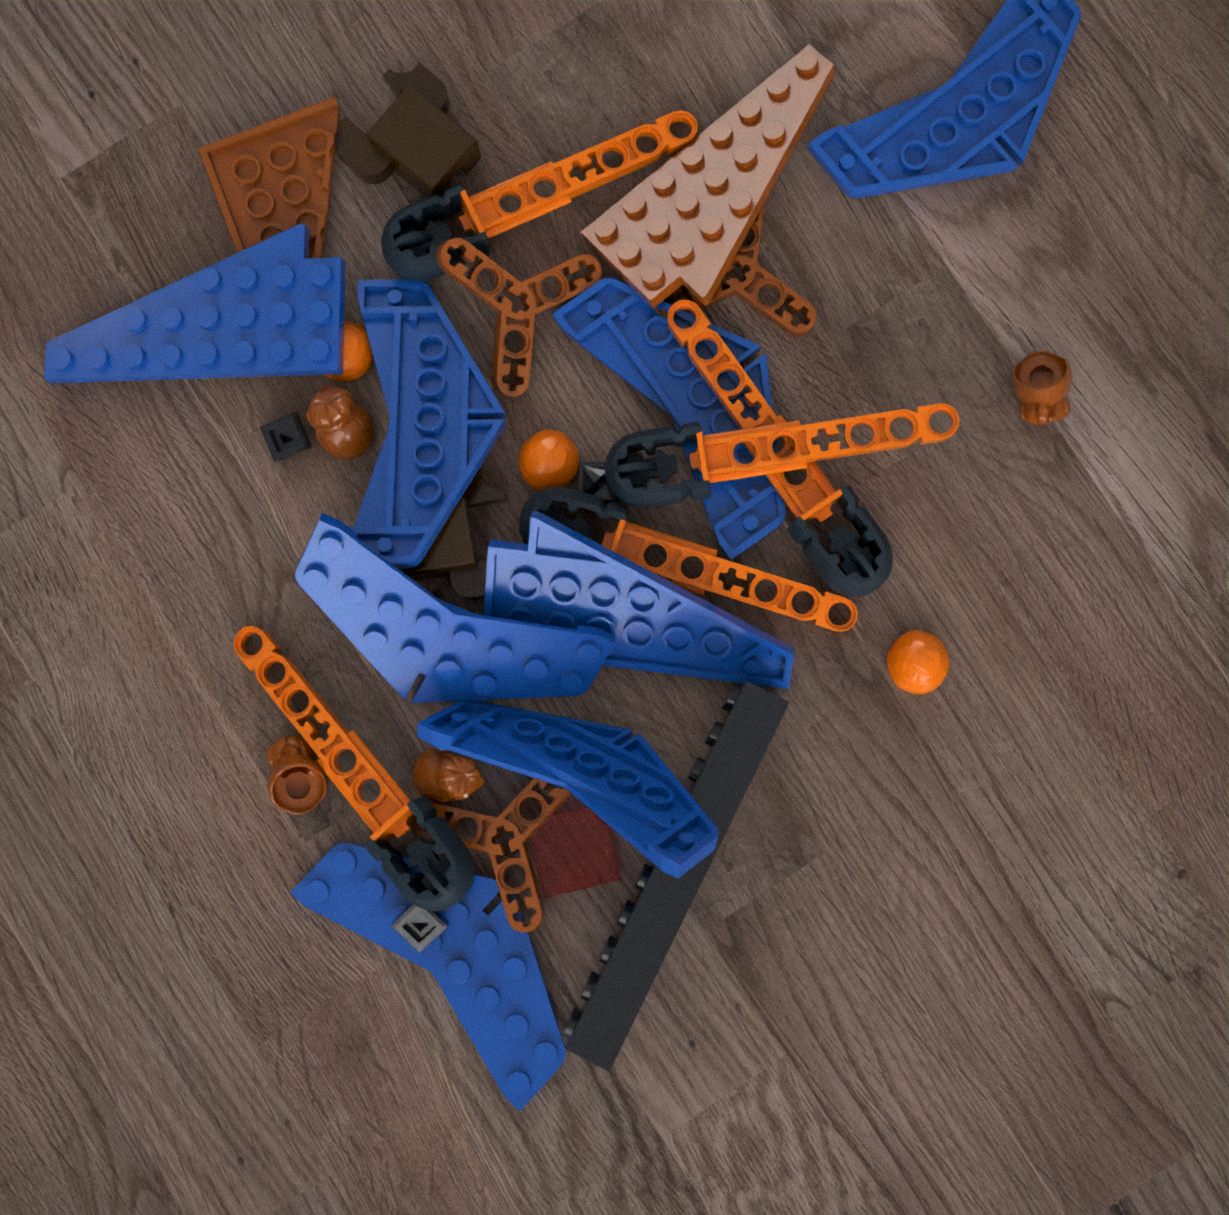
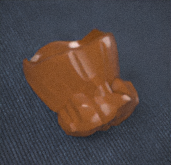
(1042, 387)
(340, 423)
(446, 776)
(295, 777)

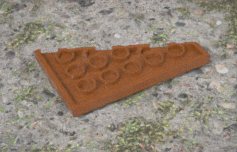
(277, 176)

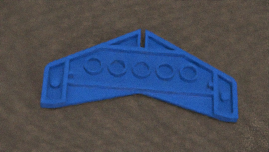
(956, 127)
(639, 347)
(430, 441)
(413, 632)
(597, 763)
(477, 961)

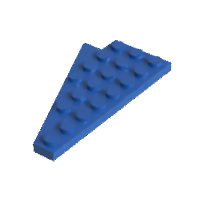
(238, 318)
(656, 624)

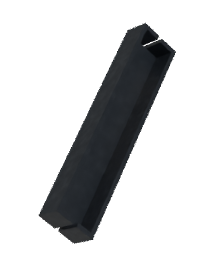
(663, 900)

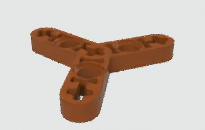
(753, 282)
(517, 320)
(513, 821)

